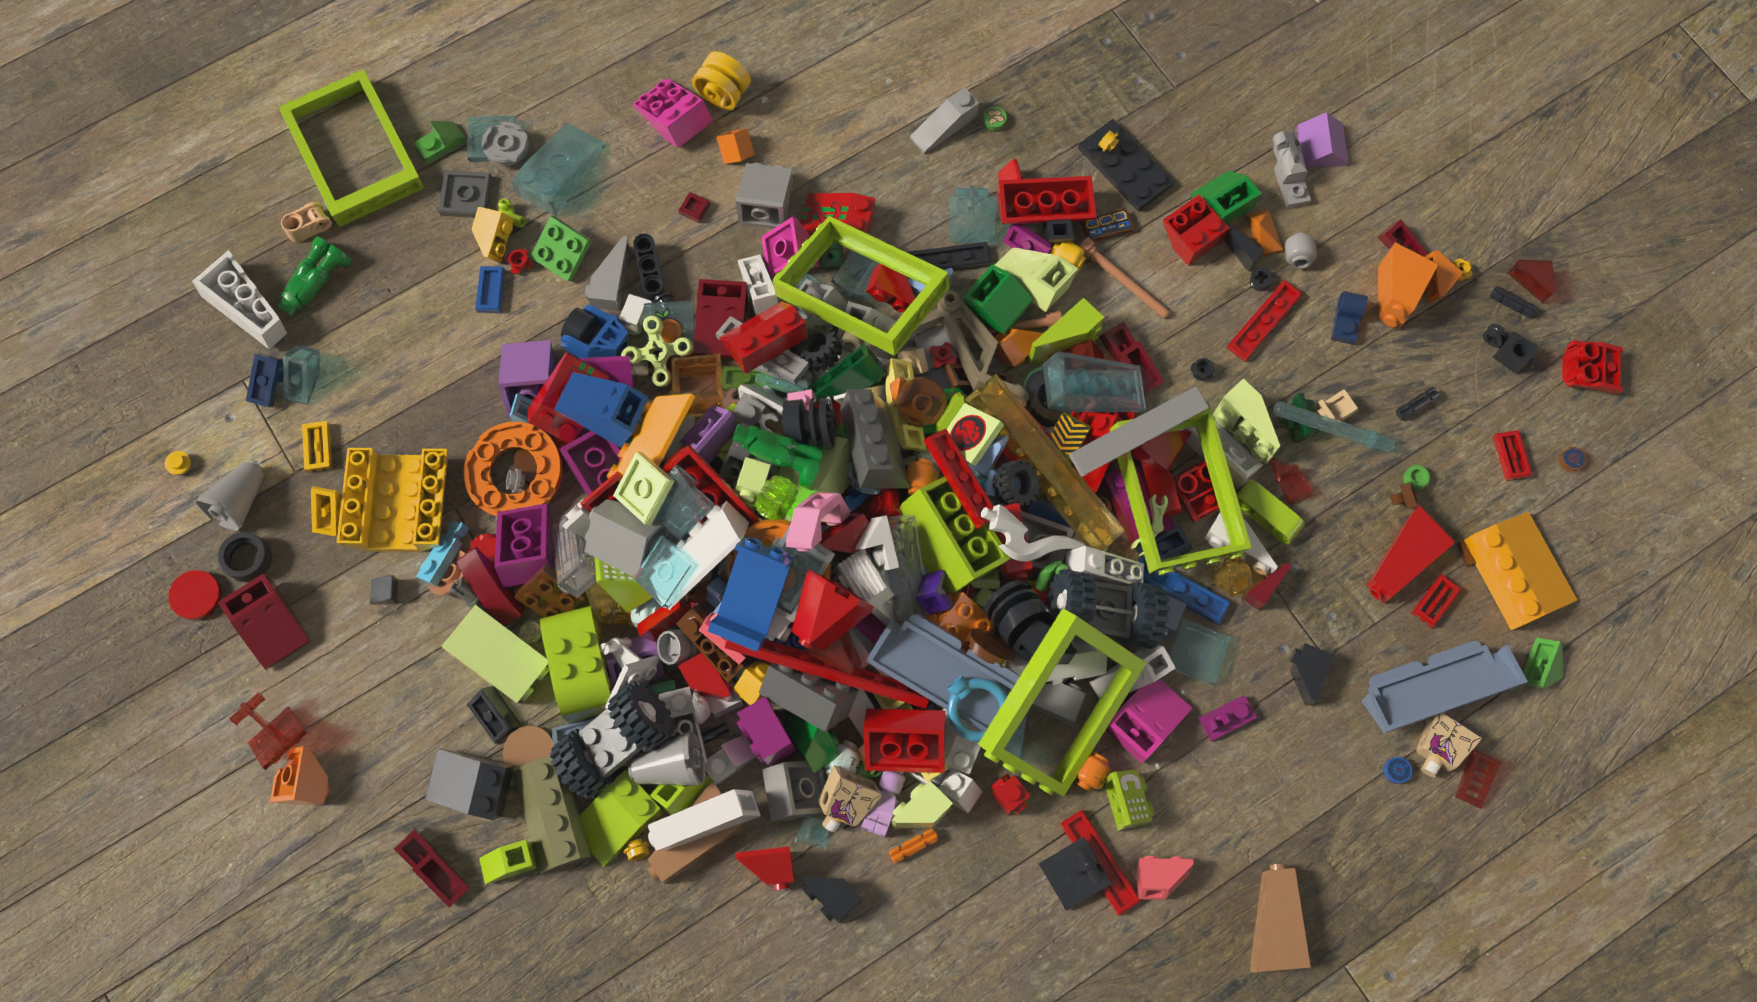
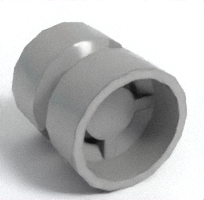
(675, 647)

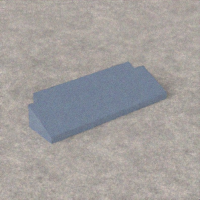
(931, 659)
(1447, 683)

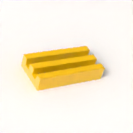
(327, 464)

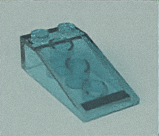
(557, 168)
(1092, 384)

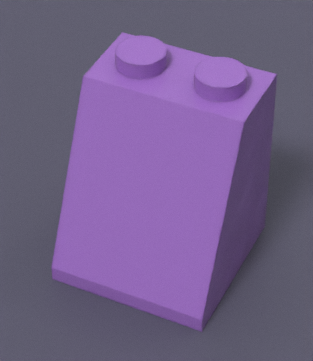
(524, 369)

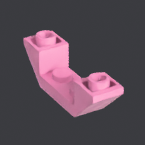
(808, 515)

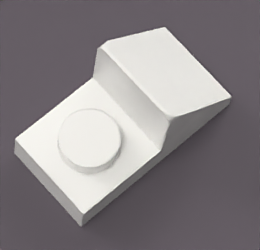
(879, 536)
(730, 759)

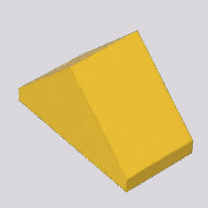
(325, 510)

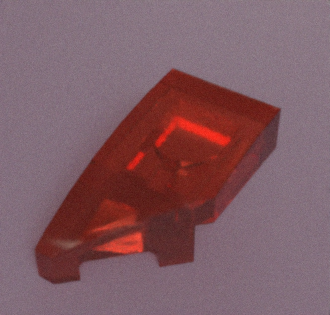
(1291, 481)

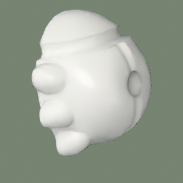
(701, 707)

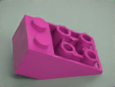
(673, 112)
(1147, 719)

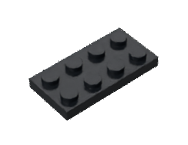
(1126, 166)

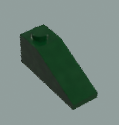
(854, 372)

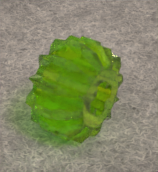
(776, 498)

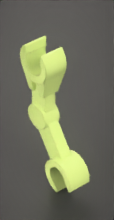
(1157, 513)

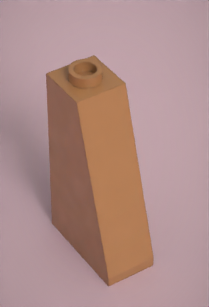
(670, 863)
(1279, 924)

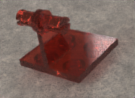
(275, 736)

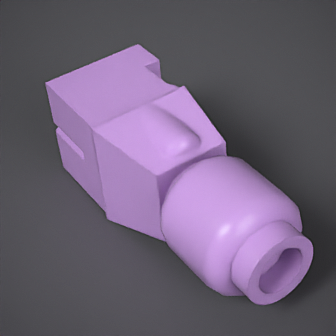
(880, 815)

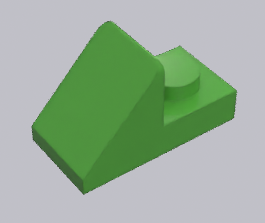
(439, 141)

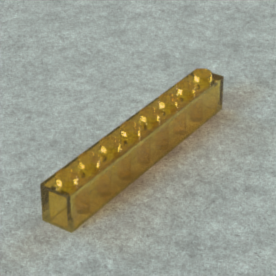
(1058, 480)

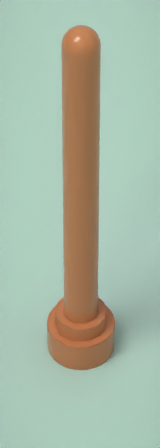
(1090, 251)
(1049, 320)

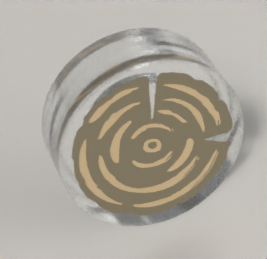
(530, 632)

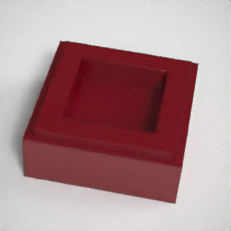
(694, 207)

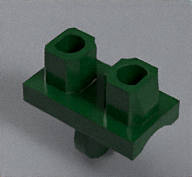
(1300, 431)

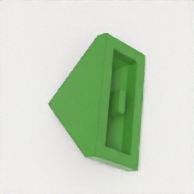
(1544, 663)

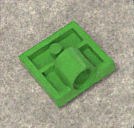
(561, 248)

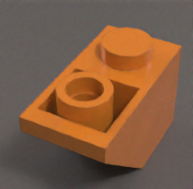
(1015, 345)

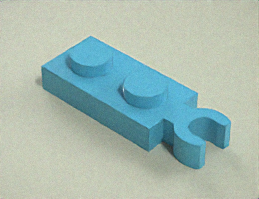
(441, 556)

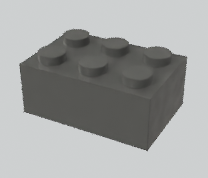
(808, 696)

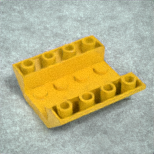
(392, 500)

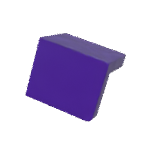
(931, 594)

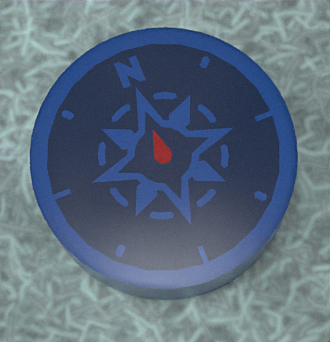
(1397, 770)

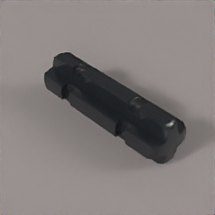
(1513, 301)
(1417, 403)

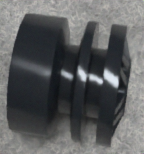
(814, 424)
(1014, 609)

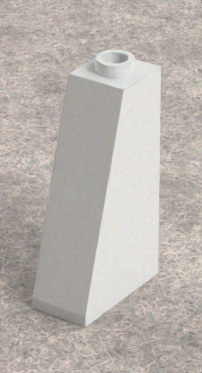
(703, 819)

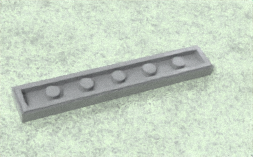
(1138, 431)

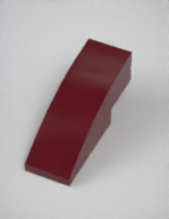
(1126, 350)
(488, 588)
(431, 867)

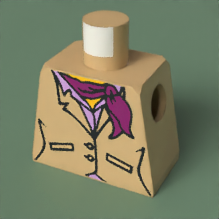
(1444, 744)
(847, 798)

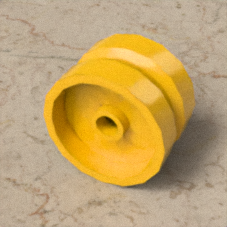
(721, 80)

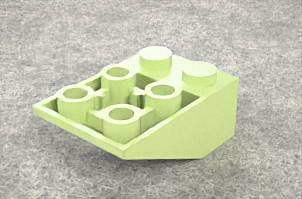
(1040, 274)
(1247, 419)

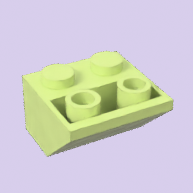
(924, 809)

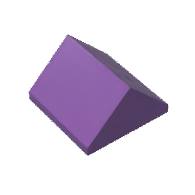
(1323, 142)
(711, 432)

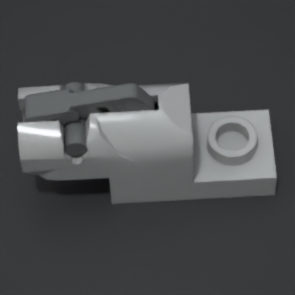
(1290, 169)

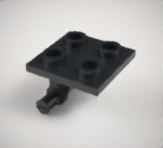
(1075, 873)

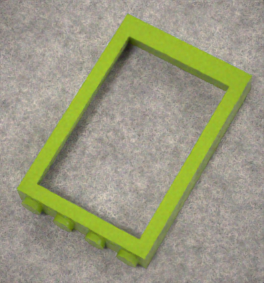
(375, 195)
(836, 231)
(1223, 490)
(1031, 683)

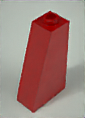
(1411, 551)

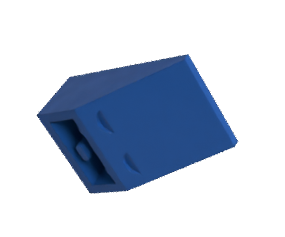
(602, 406)

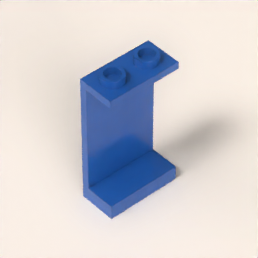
(752, 594)

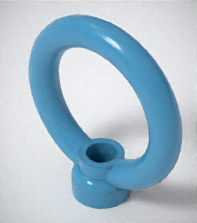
(958, 690)

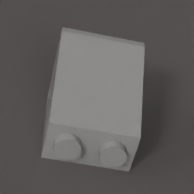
(764, 195)
(621, 537)

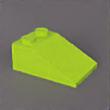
(1073, 328)
(617, 817)

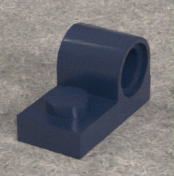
(1347, 317)
(263, 380)

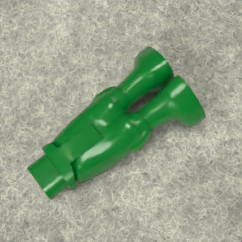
(309, 278)
(781, 451)

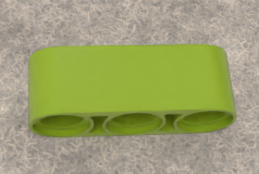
(1269, 512)

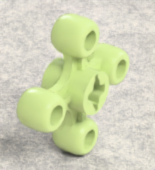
(669, 349)

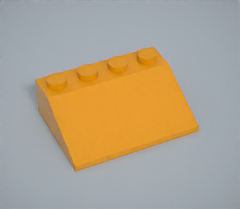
(655, 430)
(1519, 570)

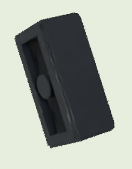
(493, 714)

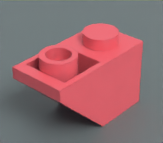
(1161, 876)

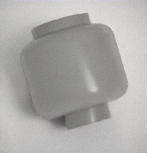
(1300, 250)

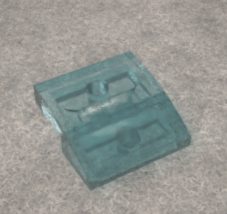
(683, 504)

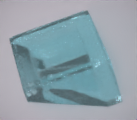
(812, 833)

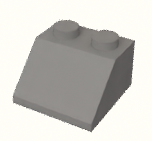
(793, 790)

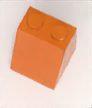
(1401, 283)

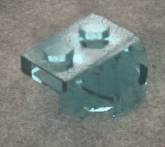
(855, 275)

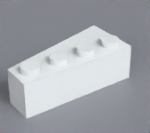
(237, 297)
(1085, 664)

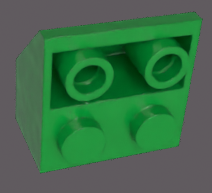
(1229, 195)
(997, 299)
(813, 743)

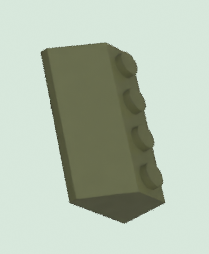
(550, 815)

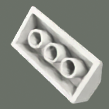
(711, 542)

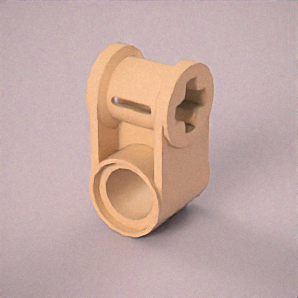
(306, 221)

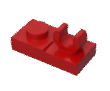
(1098, 422)

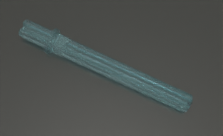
(1369, 438)

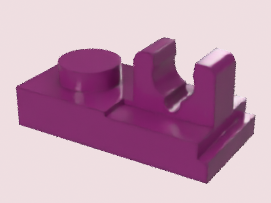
(1023, 238)
(1227, 718)

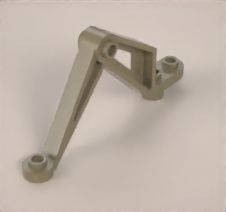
(947, 312)

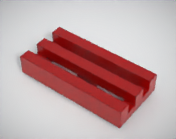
(1505, 461)
(1424, 616)

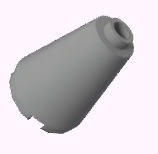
(232, 496)
(670, 763)

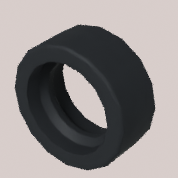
(235, 541)

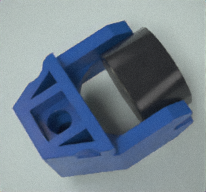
(580, 328)

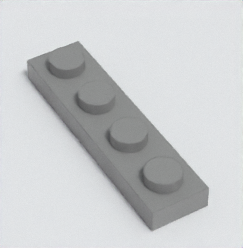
(785, 364)

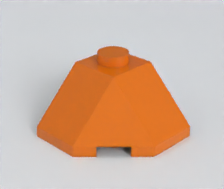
(300, 780)

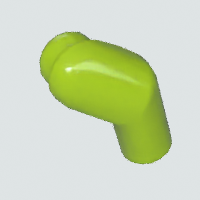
(507, 208)

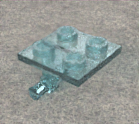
(971, 215)

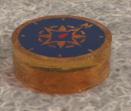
(1572, 459)

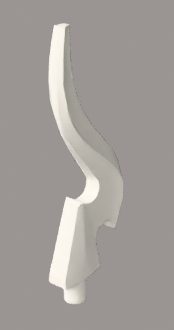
(1015, 546)

